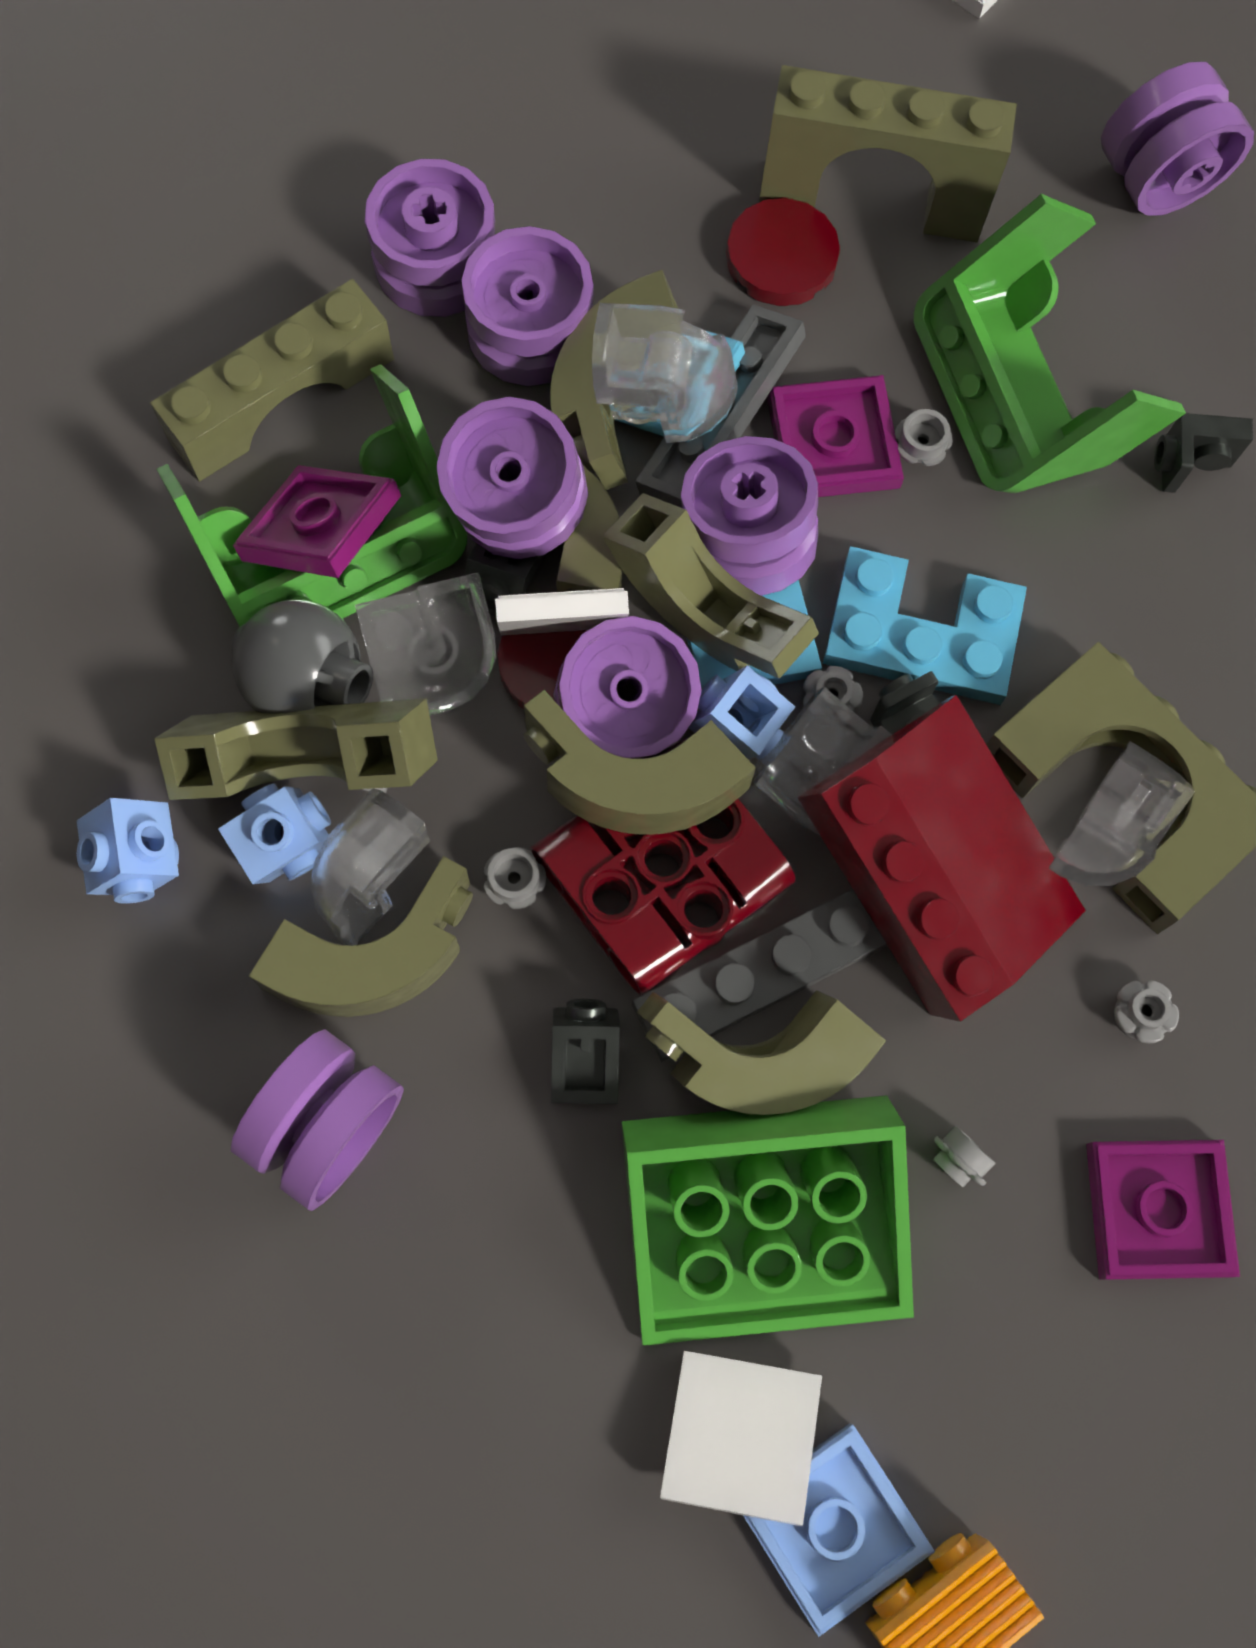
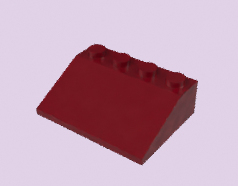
(944, 860)

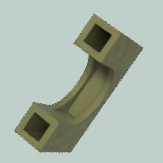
(953, 135)
(1108, 706)

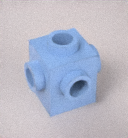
(745, 710)
(257, 833)
(127, 849)

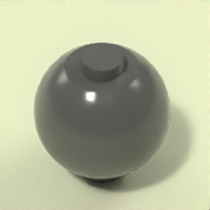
(298, 659)

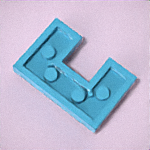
(966, 658)

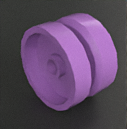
(1176, 138)
(422, 231)
(523, 301)
(513, 477)
(755, 510)
(637, 654)
(316, 1119)

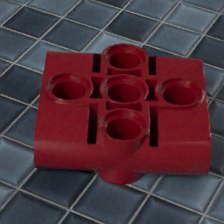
(647, 937)

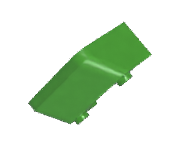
(994, 373)
(407, 546)

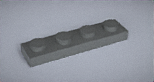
(769, 345)
(771, 966)

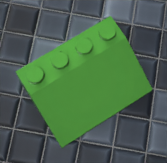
(769, 1220)

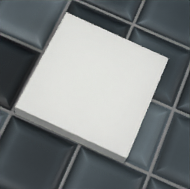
(559, 610)
(742, 1438)

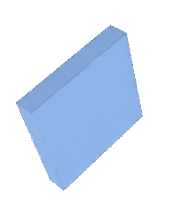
(852, 1534)

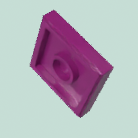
(841, 431)
(317, 520)
(1162, 1210)

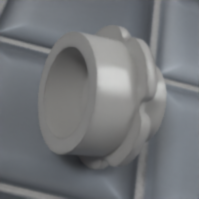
(927, 425)
(835, 679)
(511, 861)
(1132, 1020)
(962, 1158)

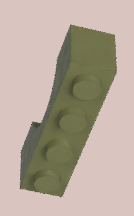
(220, 408)
(357, 742)

